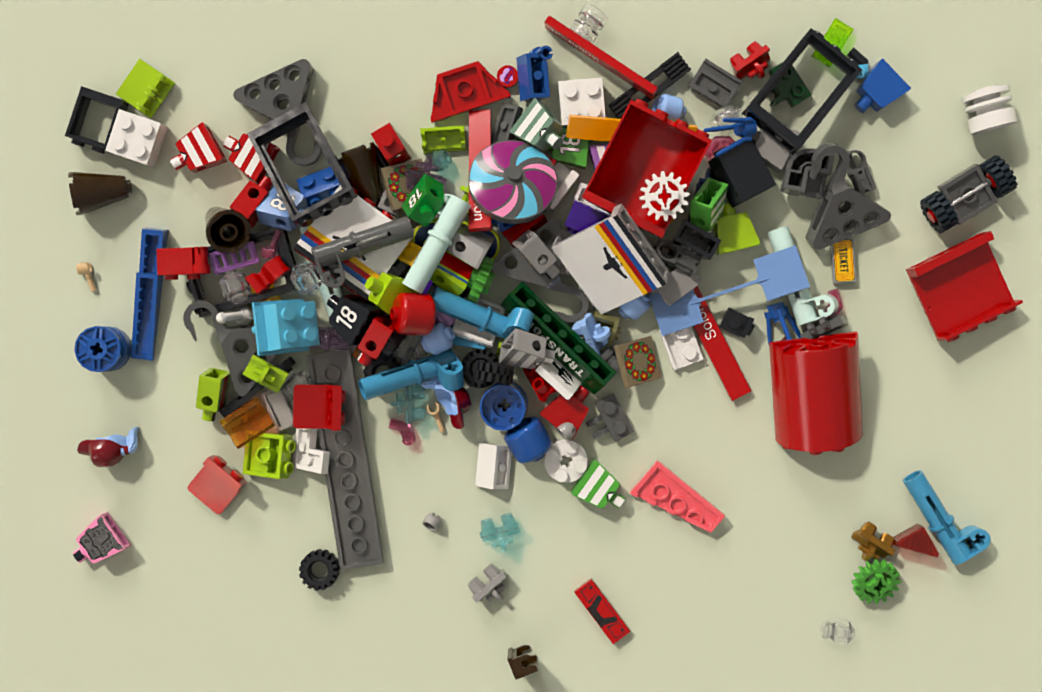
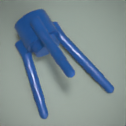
(743, 127)
(779, 312)

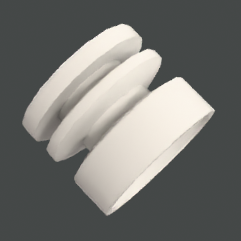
(989, 109)

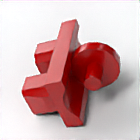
(753, 64)
(539, 384)

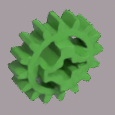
(480, 280)
(876, 581)

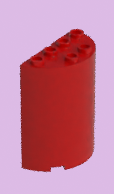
(641, 147)
(817, 392)

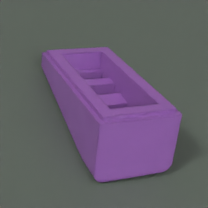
(236, 265)

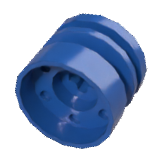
(115, 348)
(495, 414)

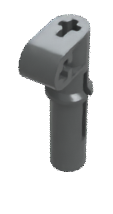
(331, 252)

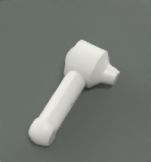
(243, 316)

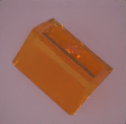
(247, 423)

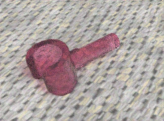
(270, 252)

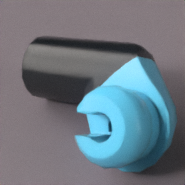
(862, 62)

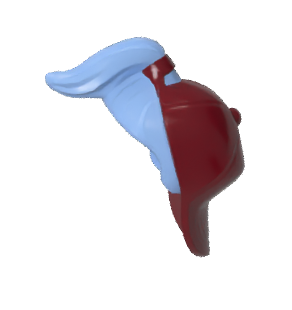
(454, 402)
(111, 449)

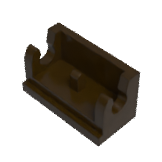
(522, 664)

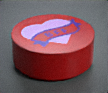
(507, 76)

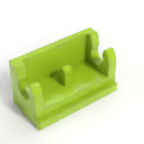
(447, 138)

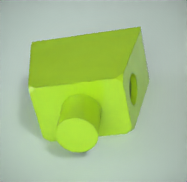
(734, 231)
(385, 290)

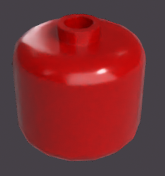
(413, 313)

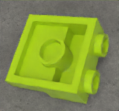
(269, 456)

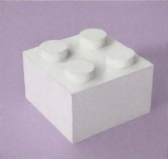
(581, 98)
(136, 138)

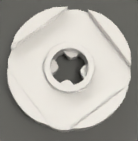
(577, 465)

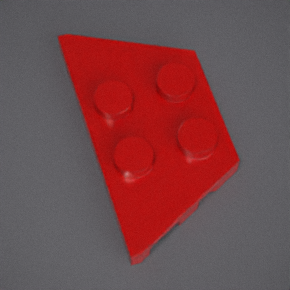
(465, 90)

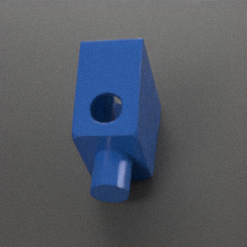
(880, 87)

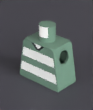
(538, 127)

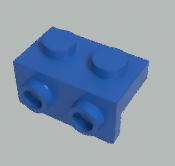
(318, 185)

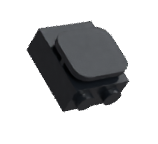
(742, 171)

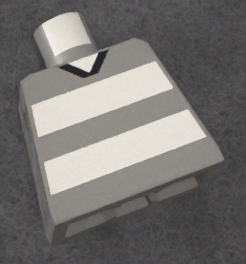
(525, 350)

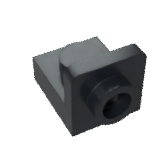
(737, 323)

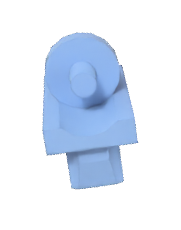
(593, 333)

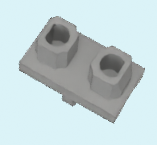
(495, 577)

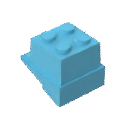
(285, 326)

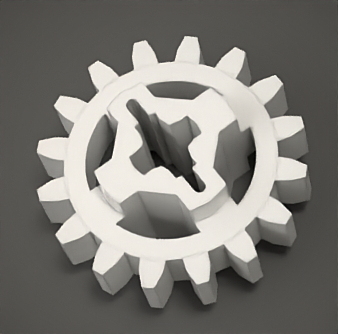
(674, 195)

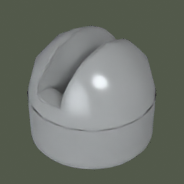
(567, 430)
(431, 522)

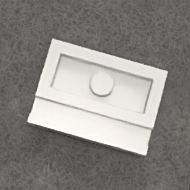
(681, 348)

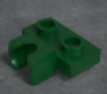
(790, 88)

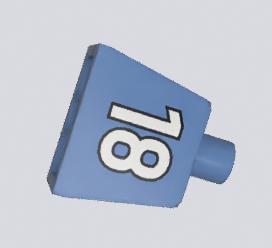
(273, 212)

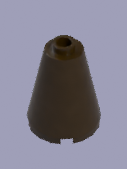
(362, 171)
(96, 191)
(226, 230)

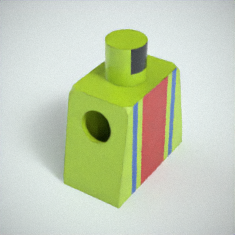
(452, 274)
(212, 392)

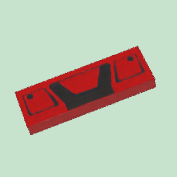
(602, 611)

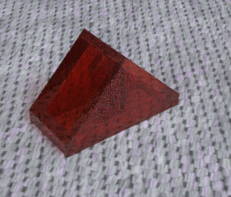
(917, 540)

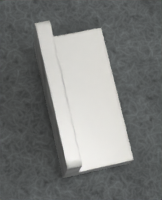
(565, 181)
(493, 466)

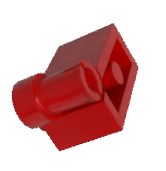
(183, 261)

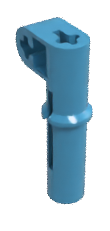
(480, 317)
(443, 366)
(943, 524)

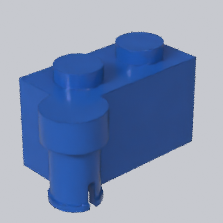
(533, 74)

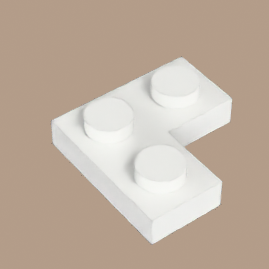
(305, 454)

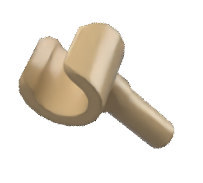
(86, 268)
(436, 415)

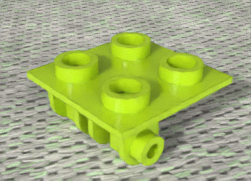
(145, 88)

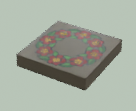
(395, 181)
(637, 362)

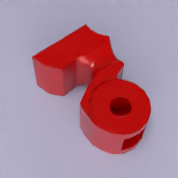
(269, 274)

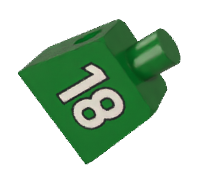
(422, 203)

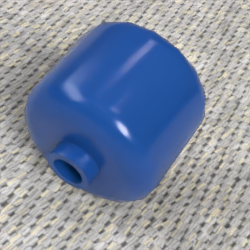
(528, 440)

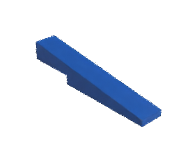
(147, 295)

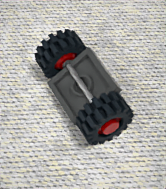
(968, 193)

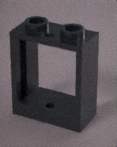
(79, 112)

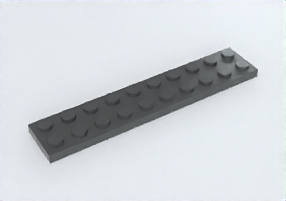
(348, 468)

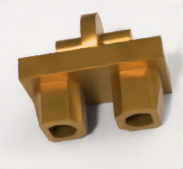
(872, 546)

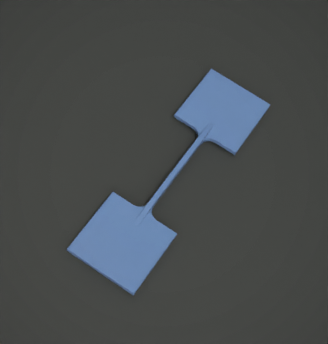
(777, 274)

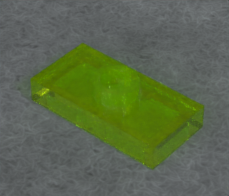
(836, 34)

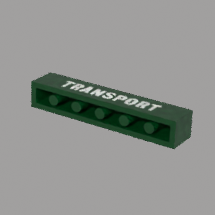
(567, 344)

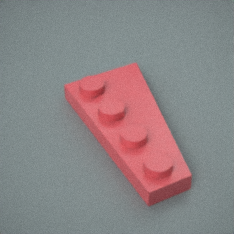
(671, 493)

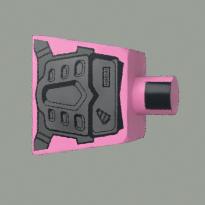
(100, 540)

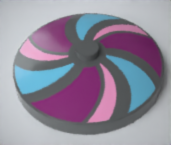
(512, 182)

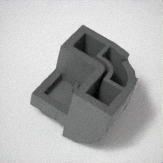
(797, 171)

